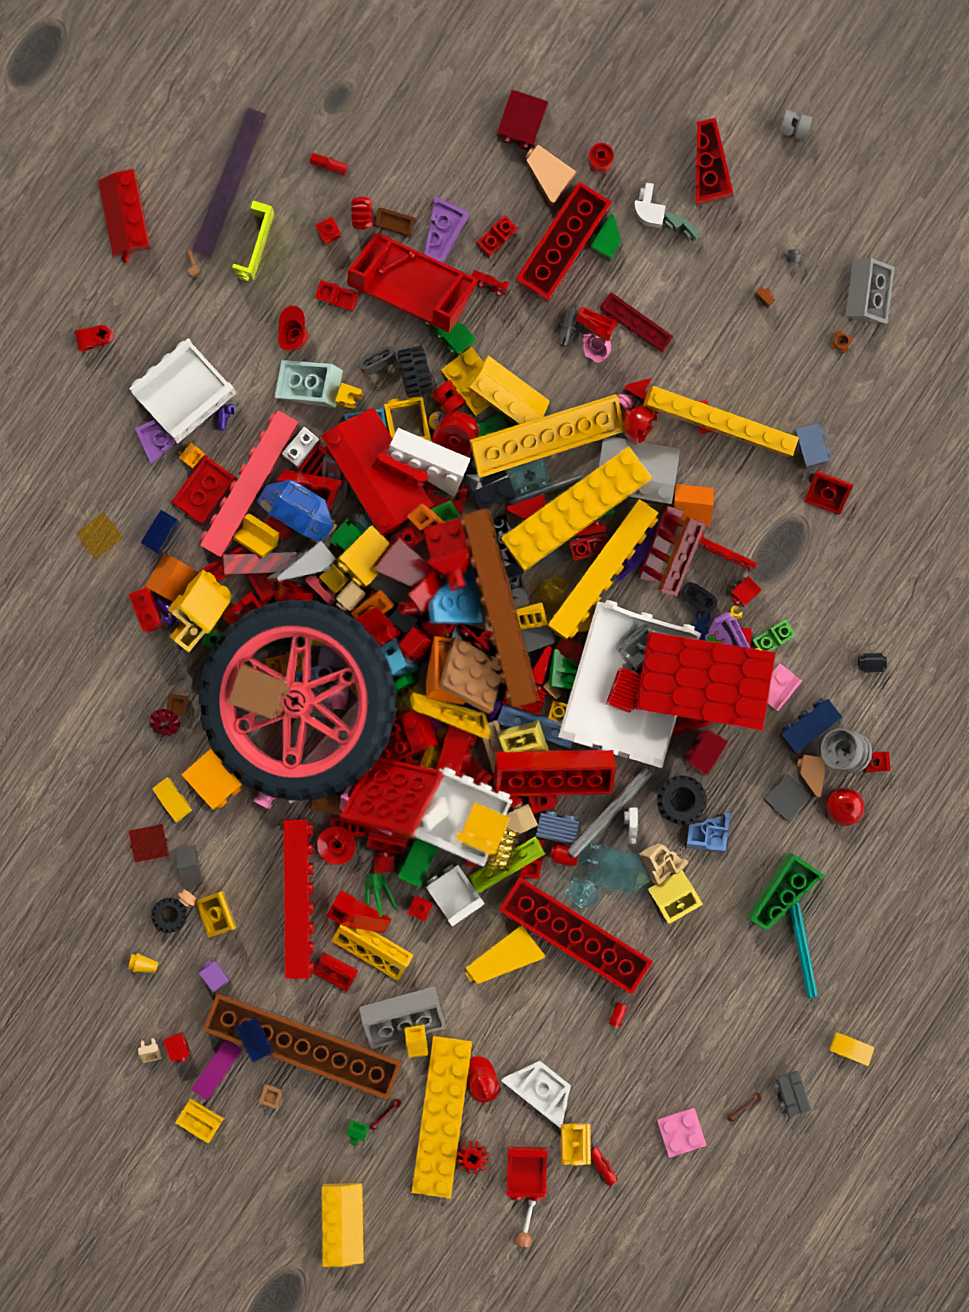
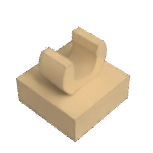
(150, 1052)

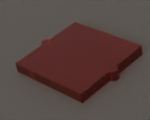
(148, 843)

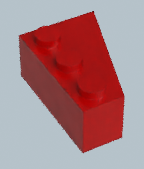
(322, 486)
(456, 750)

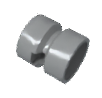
(802, 127)

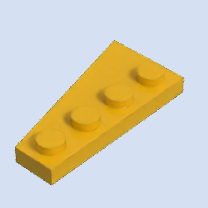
(458, 716)

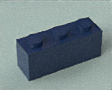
(810, 725)

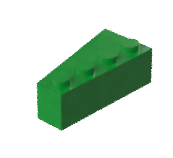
(418, 861)
(783, 890)

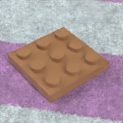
(471, 675)

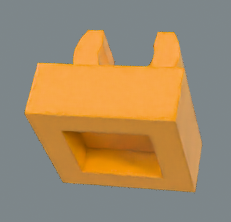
(191, 455)

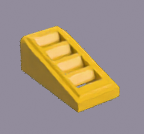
(534, 622)

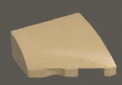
(661, 862)

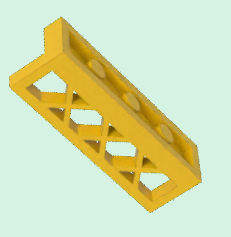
(374, 945)

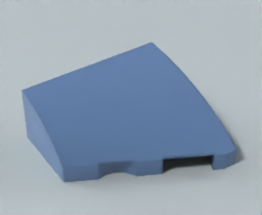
(710, 834)

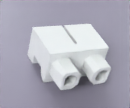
(300, 447)

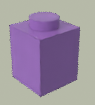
(213, 975)

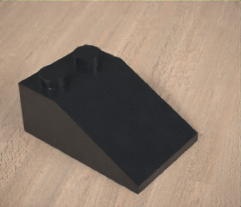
(488, 489)

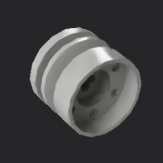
(837, 746)

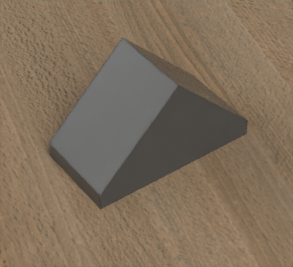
(188, 866)

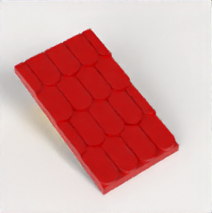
(705, 680)

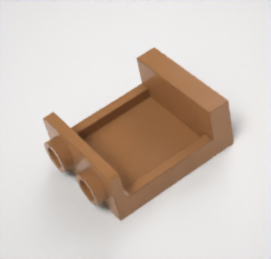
(259, 692)

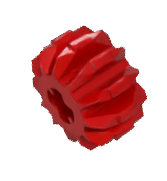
(362, 213)
(477, 1152)

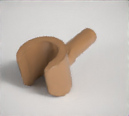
(193, 270)

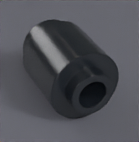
(872, 662)

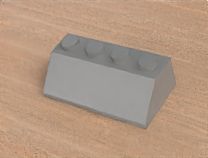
(387, 1019)

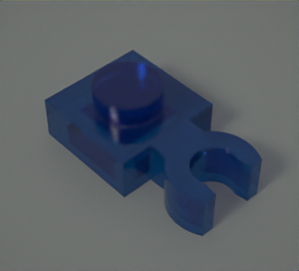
(700, 627)

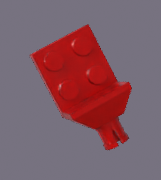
(448, 551)

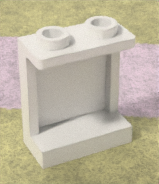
(454, 894)

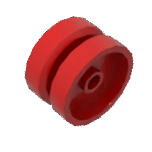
(455, 432)

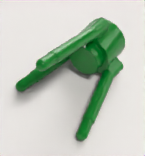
(374, 883)

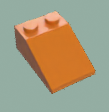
(437, 661)

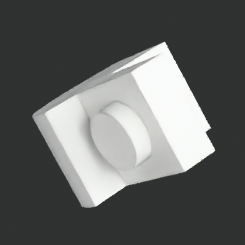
(647, 212)

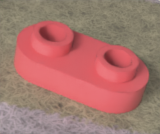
(315, 582)

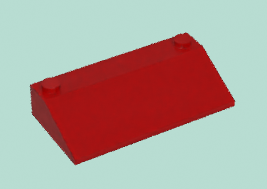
(415, 286)
(355, 448)

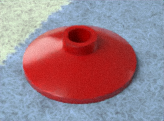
(332, 853)

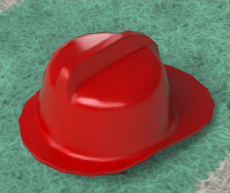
(292, 329)
(482, 1080)

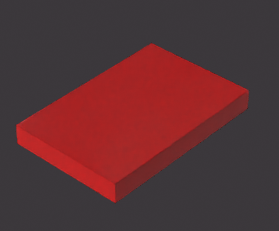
(203, 490)

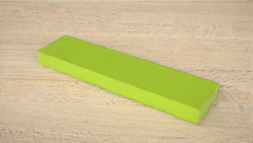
(523, 856)

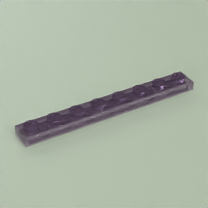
(229, 182)

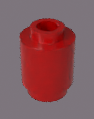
(561, 856)

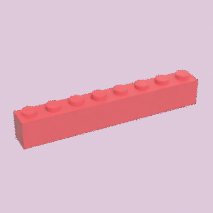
(250, 483)

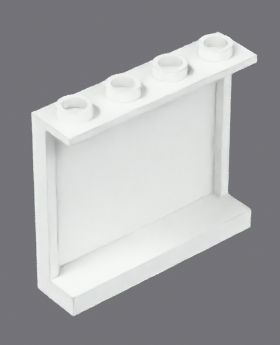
(182, 390)
(460, 797)

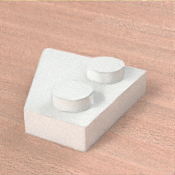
(631, 819)

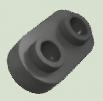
(377, 360)

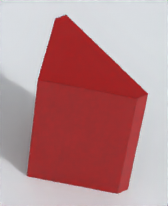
(828, 492)

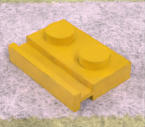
(199, 1120)

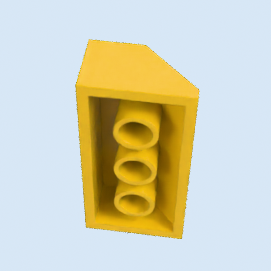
(507, 393)
(342, 1224)

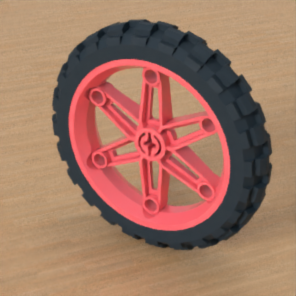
(369, 671)

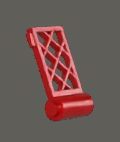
(726, 553)

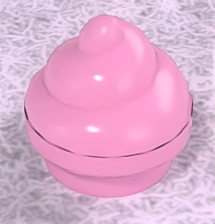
(626, 402)

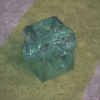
(582, 892)

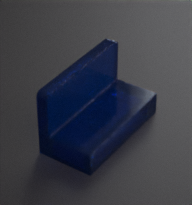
(254, 1039)

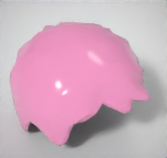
(596, 347)

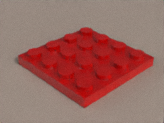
(392, 797)

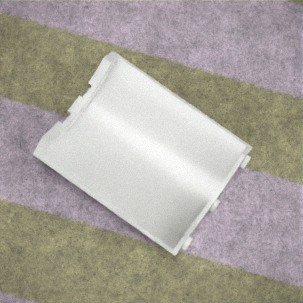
(600, 726)

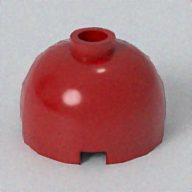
(638, 423)
(289, 590)
(844, 807)

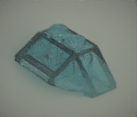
(614, 868)

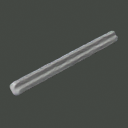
(609, 813)

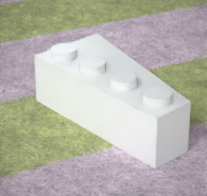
(442, 465)

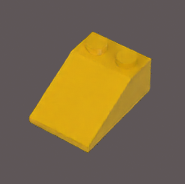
(205, 600)

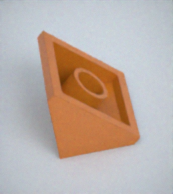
(694, 501)
(170, 577)

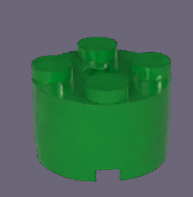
(346, 535)

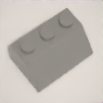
(870, 291)

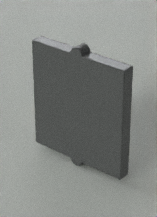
(787, 797)

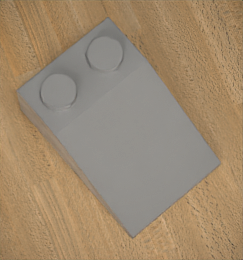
(310, 560)

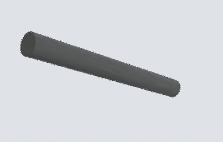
(546, 490)

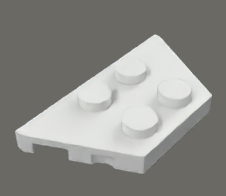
(541, 1089)

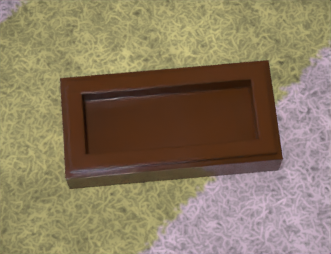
(394, 222)

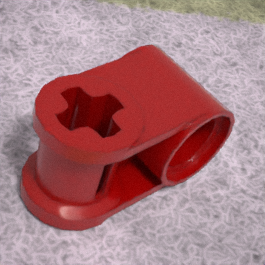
(90, 337)

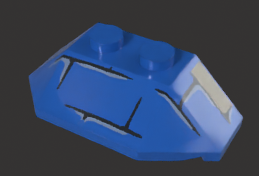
(298, 508)

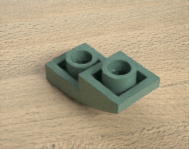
(675, 222)

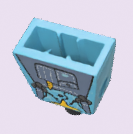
(398, 662)

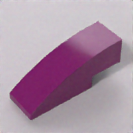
(216, 1069)

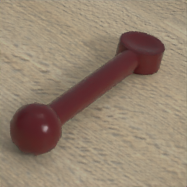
(397, 1102)

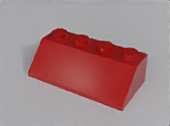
(124, 213)

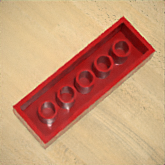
(563, 242)
(555, 773)

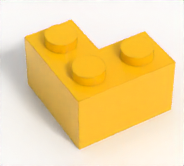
(187, 632)

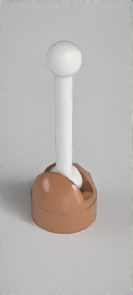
(524, 1238)

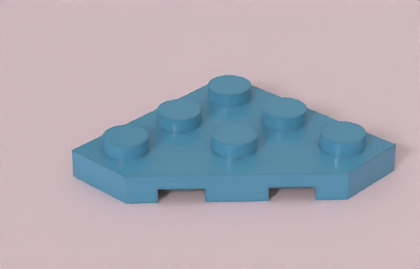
(457, 606)

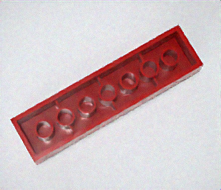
(297, 899)
(575, 935)

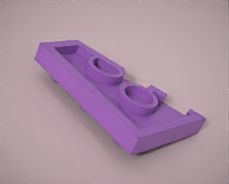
(444, 229)
(154, 440)

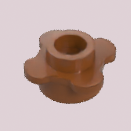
(847, 339)

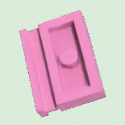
(782, 686)

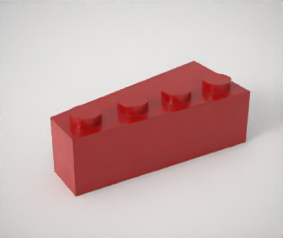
(711, 167)

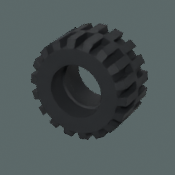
(415, 371)
(697, 792)

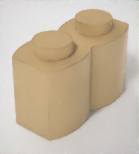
(350, 597)

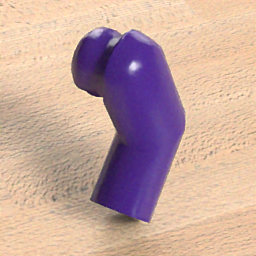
(224, 414)
(164, 605)

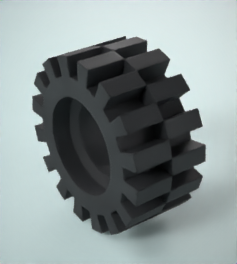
(157, 911)

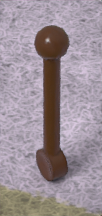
(757, 1097)

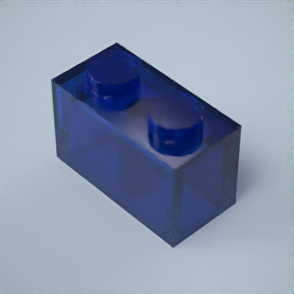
(160, 532)

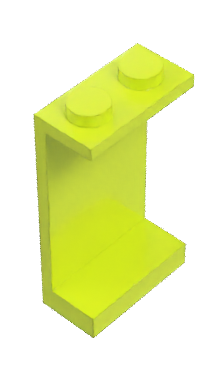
(266, 213)

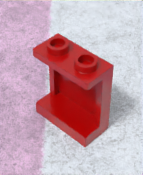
(146, 610)
(526, 1172)

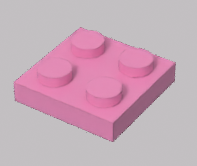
(681, 1132)

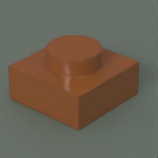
(765, 297)

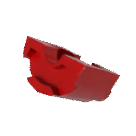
(241, 608)

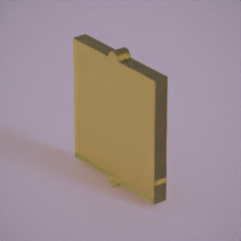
(100, 535)

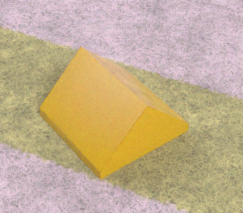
(216, 914)

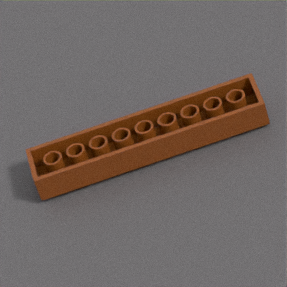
(500, 607)
(307, 1046)

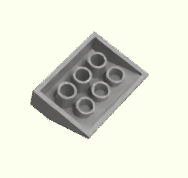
(659, 462)

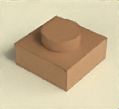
(271, 1096)

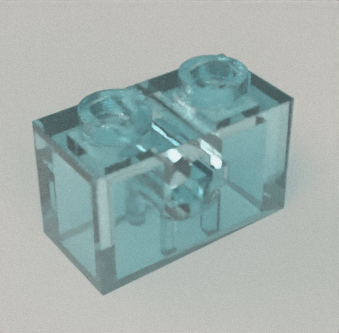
(536, 467)

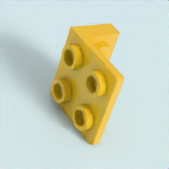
(483, 829)

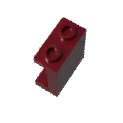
(522, 119)

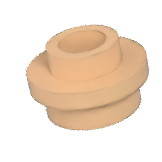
(187, 898)

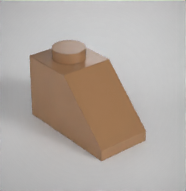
(812, 772)

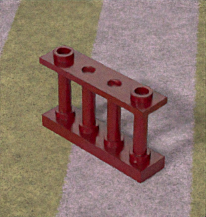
(682, 553)

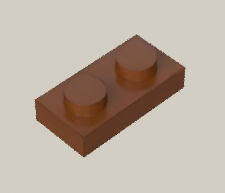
(327, 804)

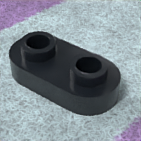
(698, 598)

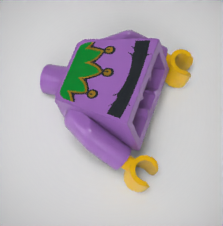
(727, 630)

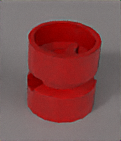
(600, 158)
(454, 401)

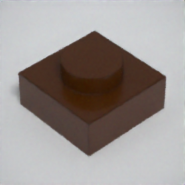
(178, 704)

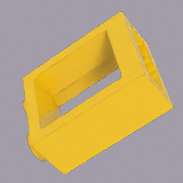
(395, 404)

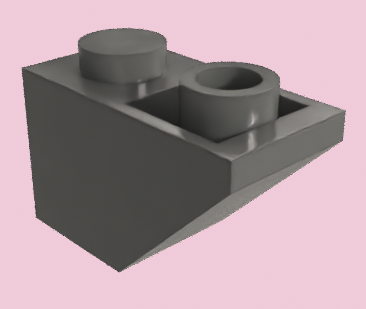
(519, 592)

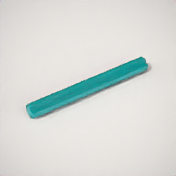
(803, 951)

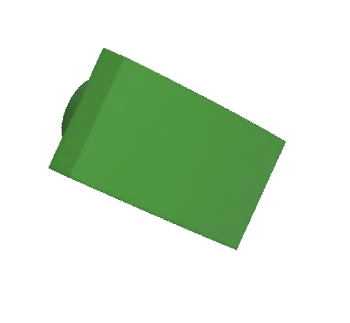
(774, 637)

